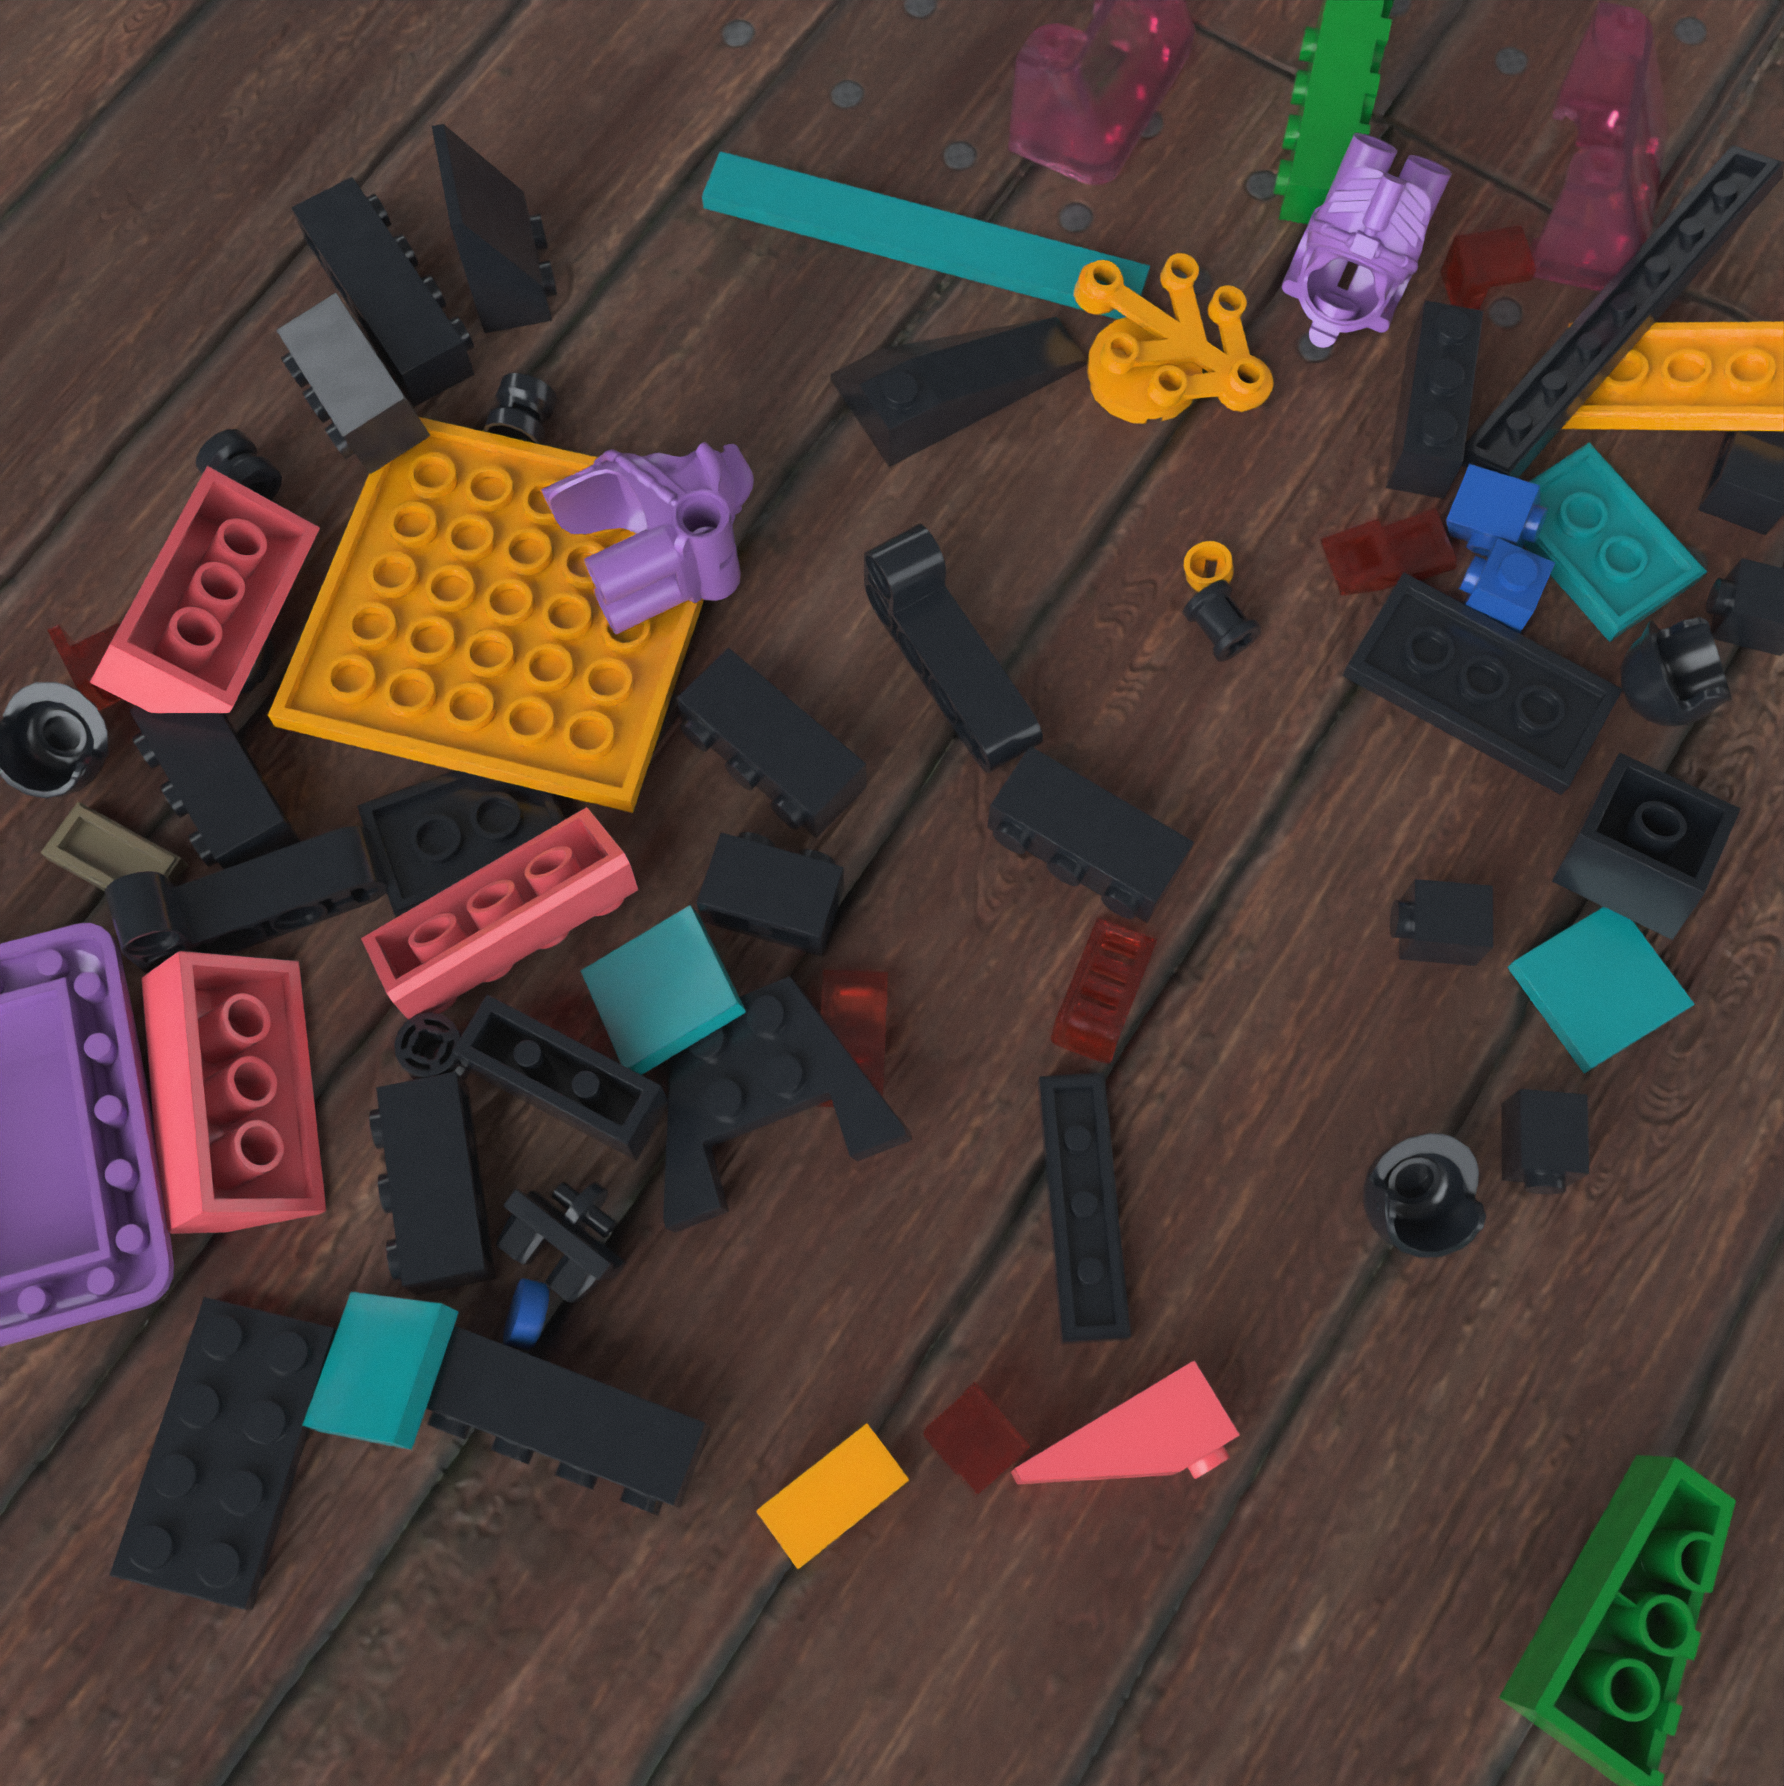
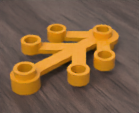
(1180, 339)

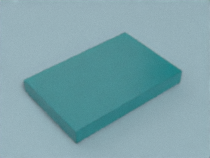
(1608, 544)

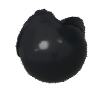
(1674, 674)
(51, 740)
(1425, 1196)

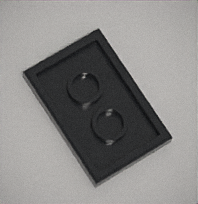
(449, 830)

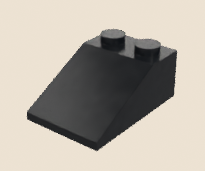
(494, 237)

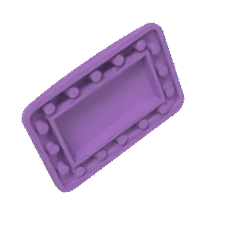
(75, 1140)

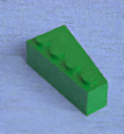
(1333, 99)
(1625, 1623)

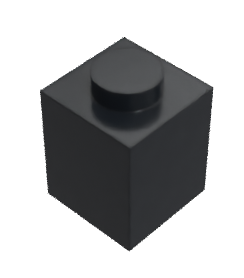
(1749, 607)
(1443, 922)
(1545, 1140)

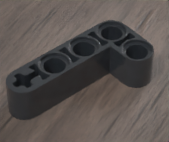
(944, 649)
(246, 900)

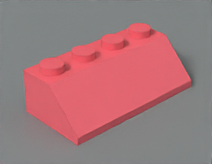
(207, 601)
(500, 915)
(231, 1092)

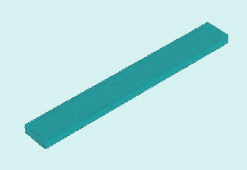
(906, 231)

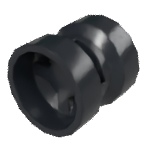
(521, 408)
(237, 458)
(437, 1056)

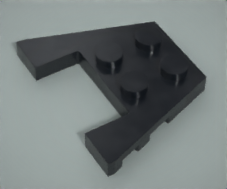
(756, 1073)

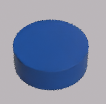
(526, 1314)

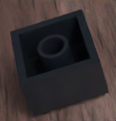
(1647, 846)

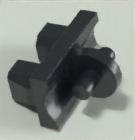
(539, 1221)

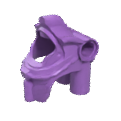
(1371, 223)
(680, 523)

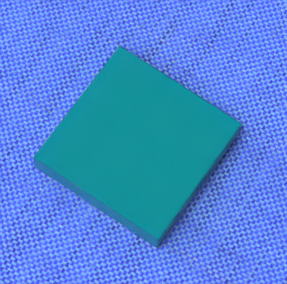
(1600, 986)
(662, 991)
(381, 1369)

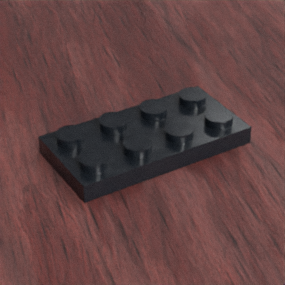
(1483, 683)
(224, 1455)

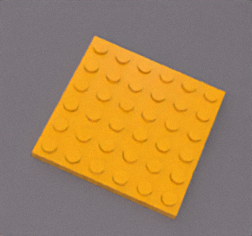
(475, 631)

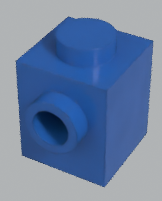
(1493, 508)
(1506, 584)

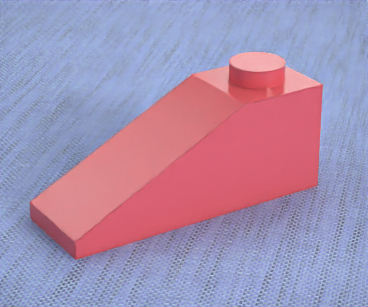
(1150, 1435)

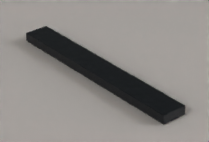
(1622, 312)

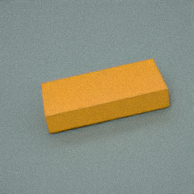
(832, 1496)

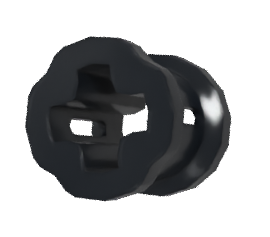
(1222, 620)

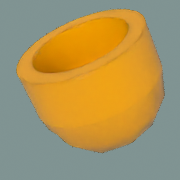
(1197, 561)

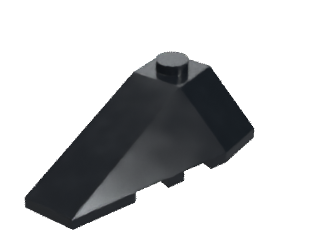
(941, 385)

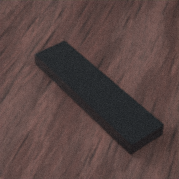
(1083, 1209)

